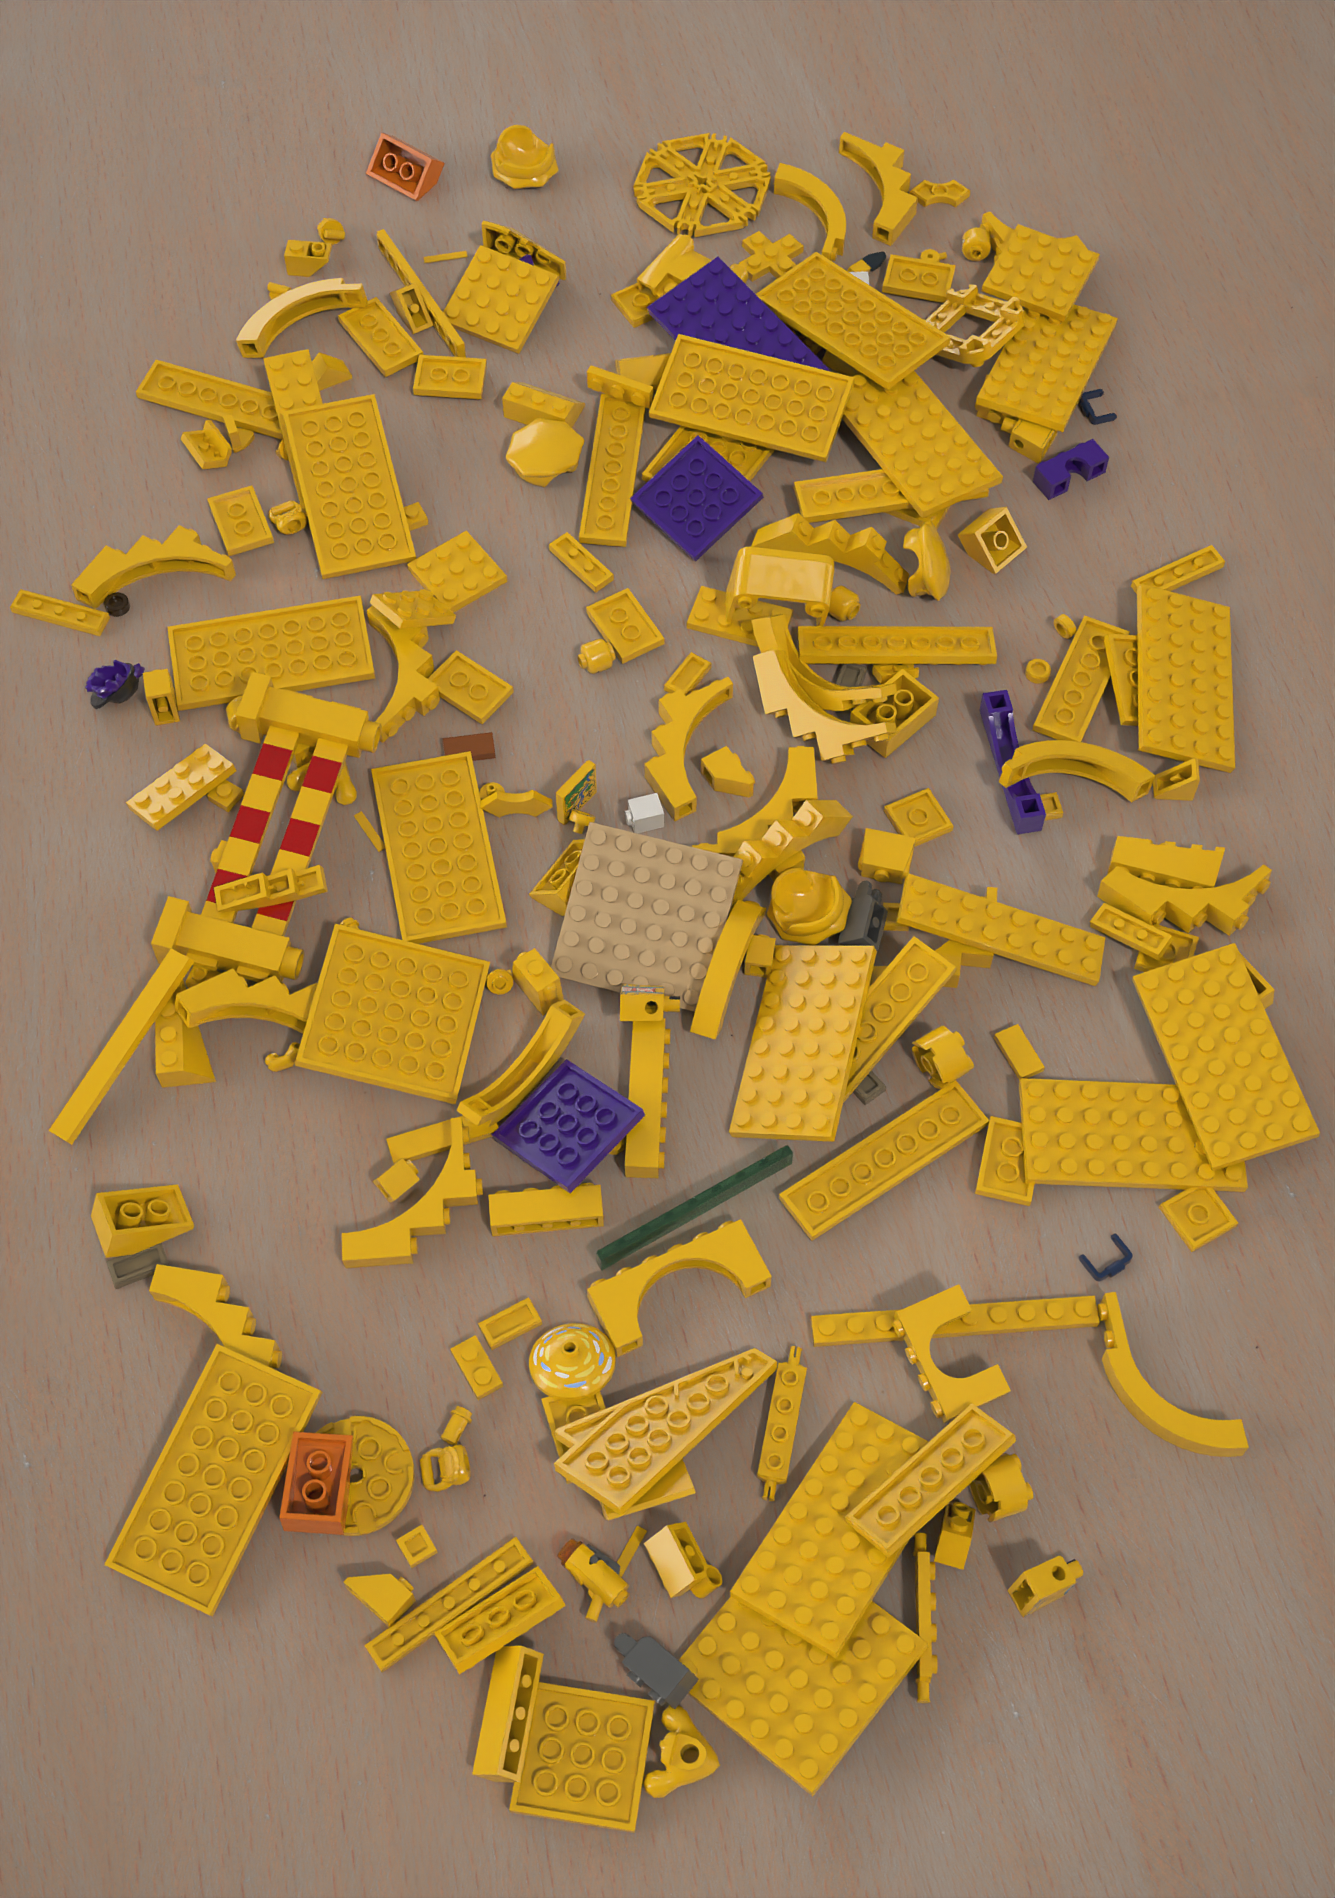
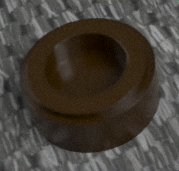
(117, 604)

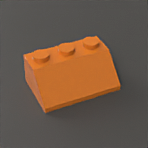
(404, 167)

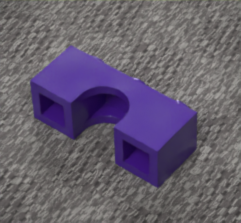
(1085, 459)

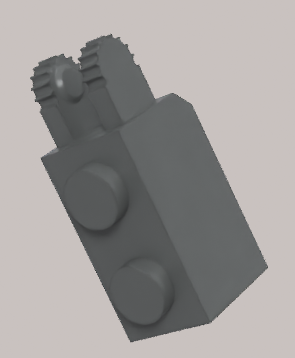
(865, 918)
(656, 1668)

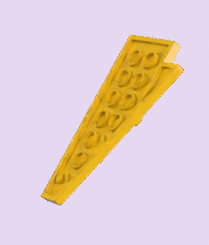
(636, 1442)

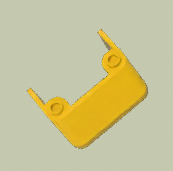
(782, 577)

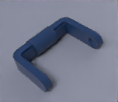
(1088, 410)
(1113, 1268)

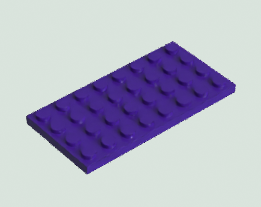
(725, 311)

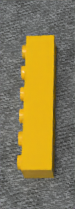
(646, 1091)

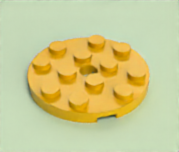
(386, 1473)

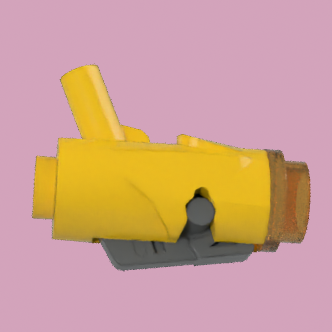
(597, 1573)

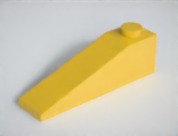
(516, 245)

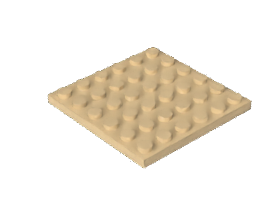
(644, 913)

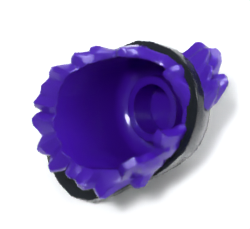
(113, 683)

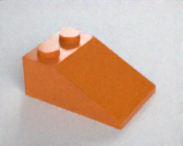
(317, 1483)

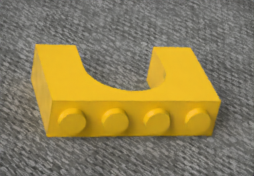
(948, 1393)

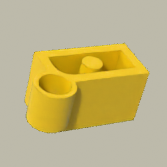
(682, 1562)

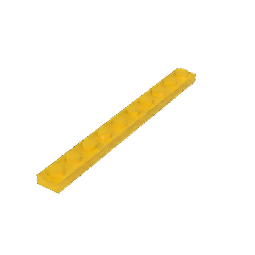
(982, 1320)

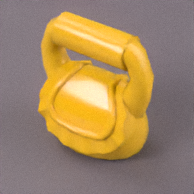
(289, 522)
(453, 1467)

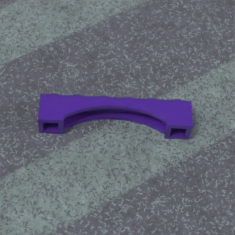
(1023, 801)

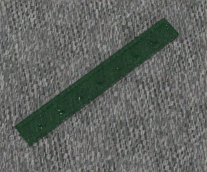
(694, 1207)

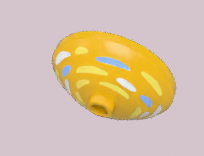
(575, 1373)

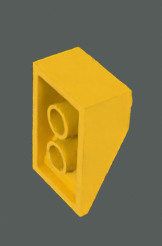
(139, 1218)

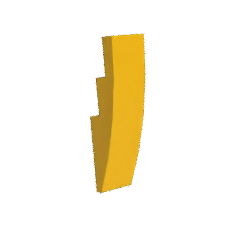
(270, 890)

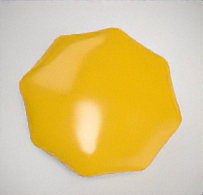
(523, 158)
(544, 450)
(934, 566)
(808, 906)

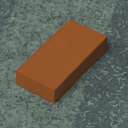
(480, 745)

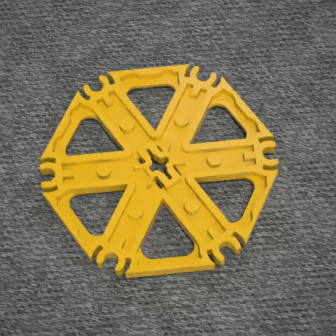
(715, 192)

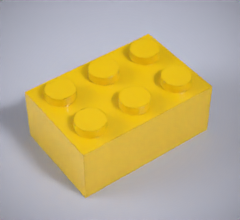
(908, 709)

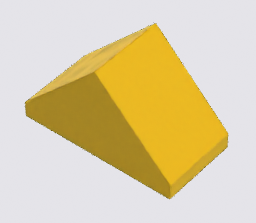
(329, 371)
(1177, 782)

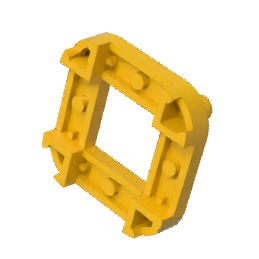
(975, 350)

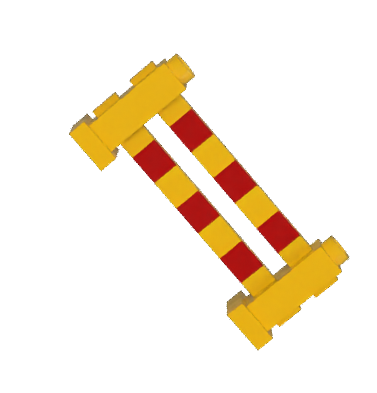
(286, 720)

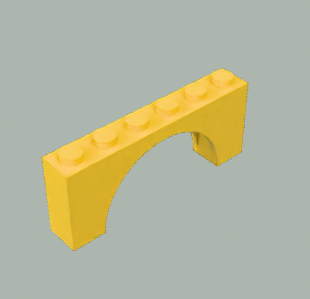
(724, 1251)

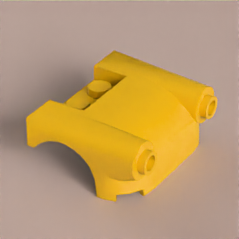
(677, 264)

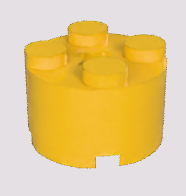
(942, 1056)
(1001, 1489)

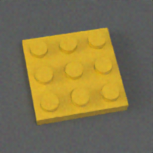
(457, 572)

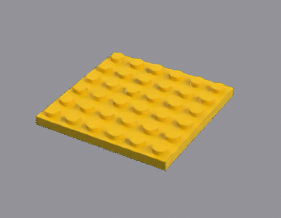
(393, 1014)
(793, 1697)

